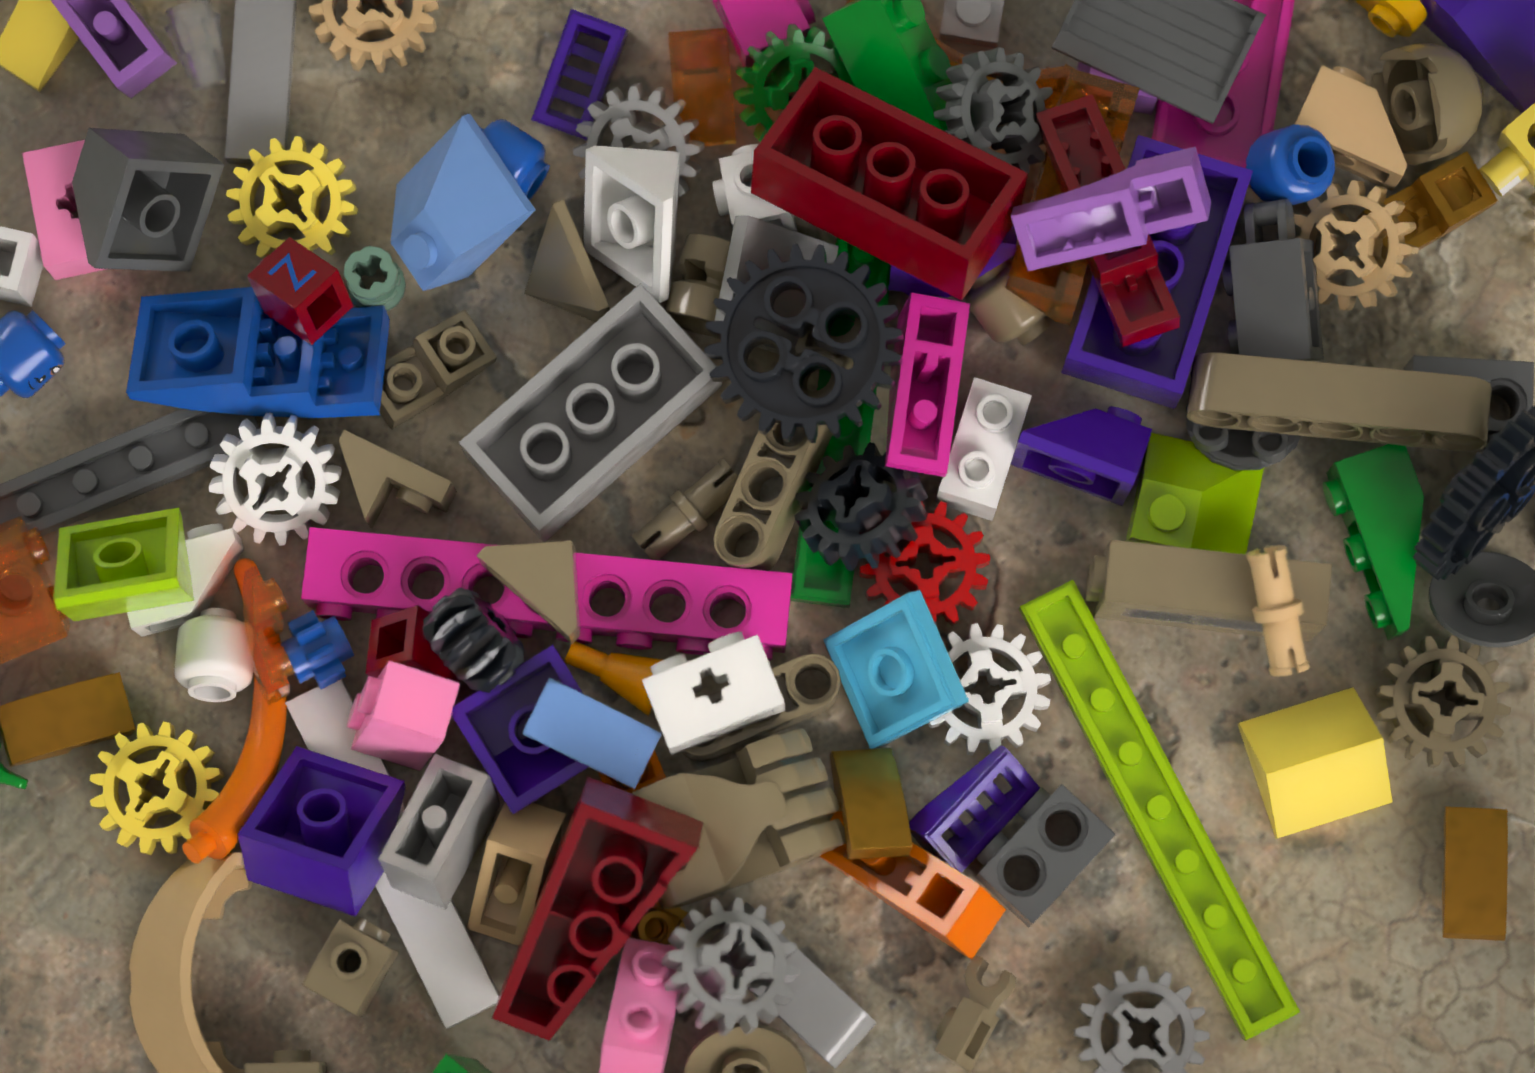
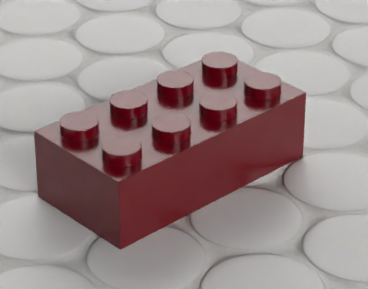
(887, 183)

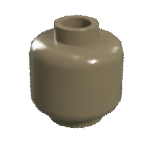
(1003, 312)

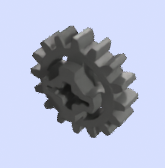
(993, 111)

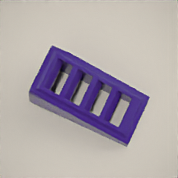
(567, 45)
(961, 796)

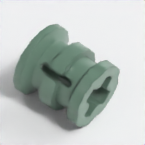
(366, 263)

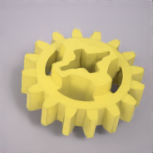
(314, 183)
(143, 811)

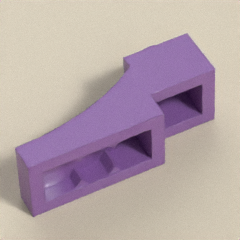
(1114, 211)

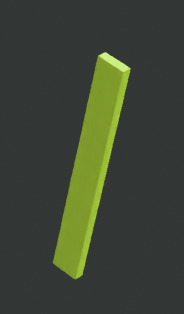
(1159, 810)

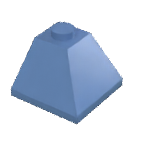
(455, 207)

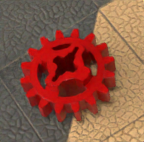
(951, 560)

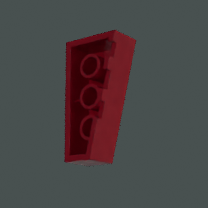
(598, 889)

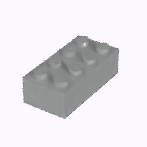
(591, 413)

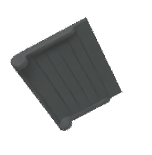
(1164, 47)

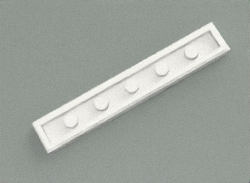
(431, 934)

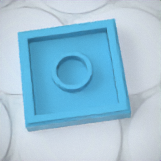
(895, 670)

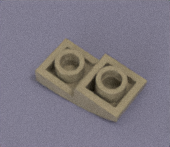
(433, 368)

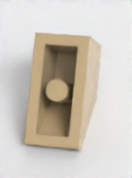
(1354, 125)
(514, 870)

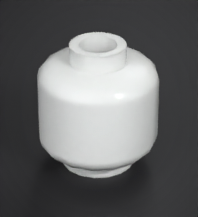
(213, 656)

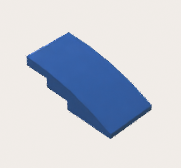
(233, 358)

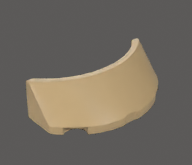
(163, 965)

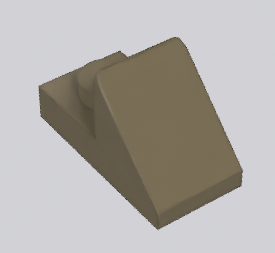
(378, 471)

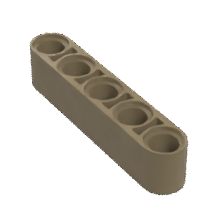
(1339, 401)
(772, 459)

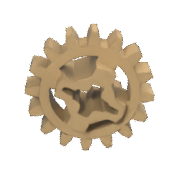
(360, 28)
(1371, 229)

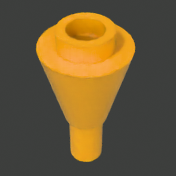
(618, 671)

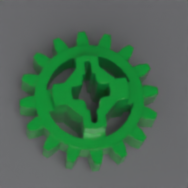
(795, 65)

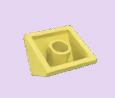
(1317, 762)

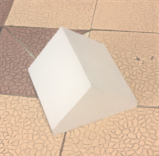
(633, 214)

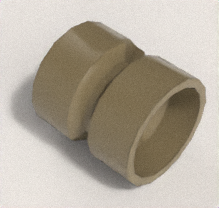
(702, 270)

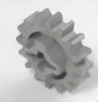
(631, 127)
(757, 966)
(1160, 1015)

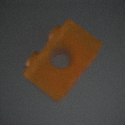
(34, 620)

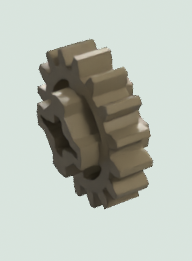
(1448, 676)

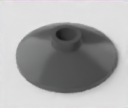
(1487, 601)

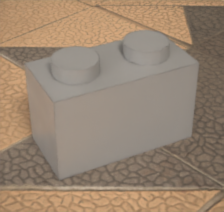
(440, 831)

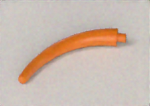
(217, 828)

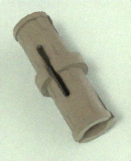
(687, 511)

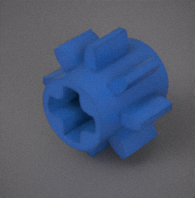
(317, 649)

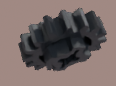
(861, 507)

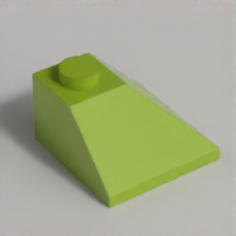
(1191, 500)

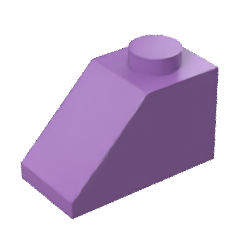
(118, 41)

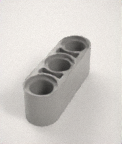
(819, 1008)

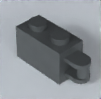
(1273, 289)

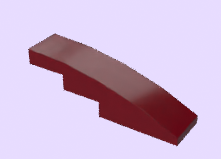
(1126, 278)

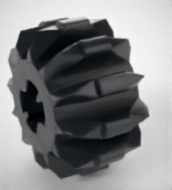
(473, 640)

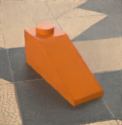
(926, 893)

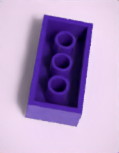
(1191, 267)

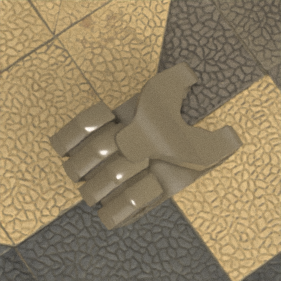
(755, 815)

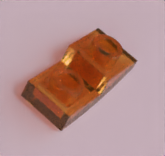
(262, 620)

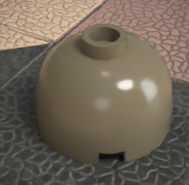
(1429, 100)

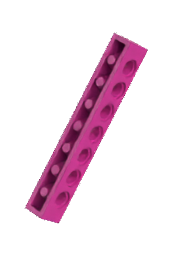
(338, 554)

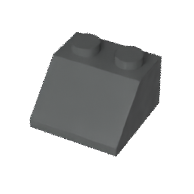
(143, 198)

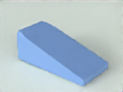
(591, 733)

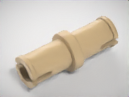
(1278, 610)

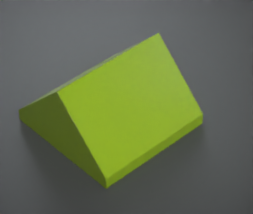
(122, 565)

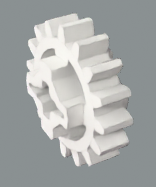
(258, 463)
(1014, 682)

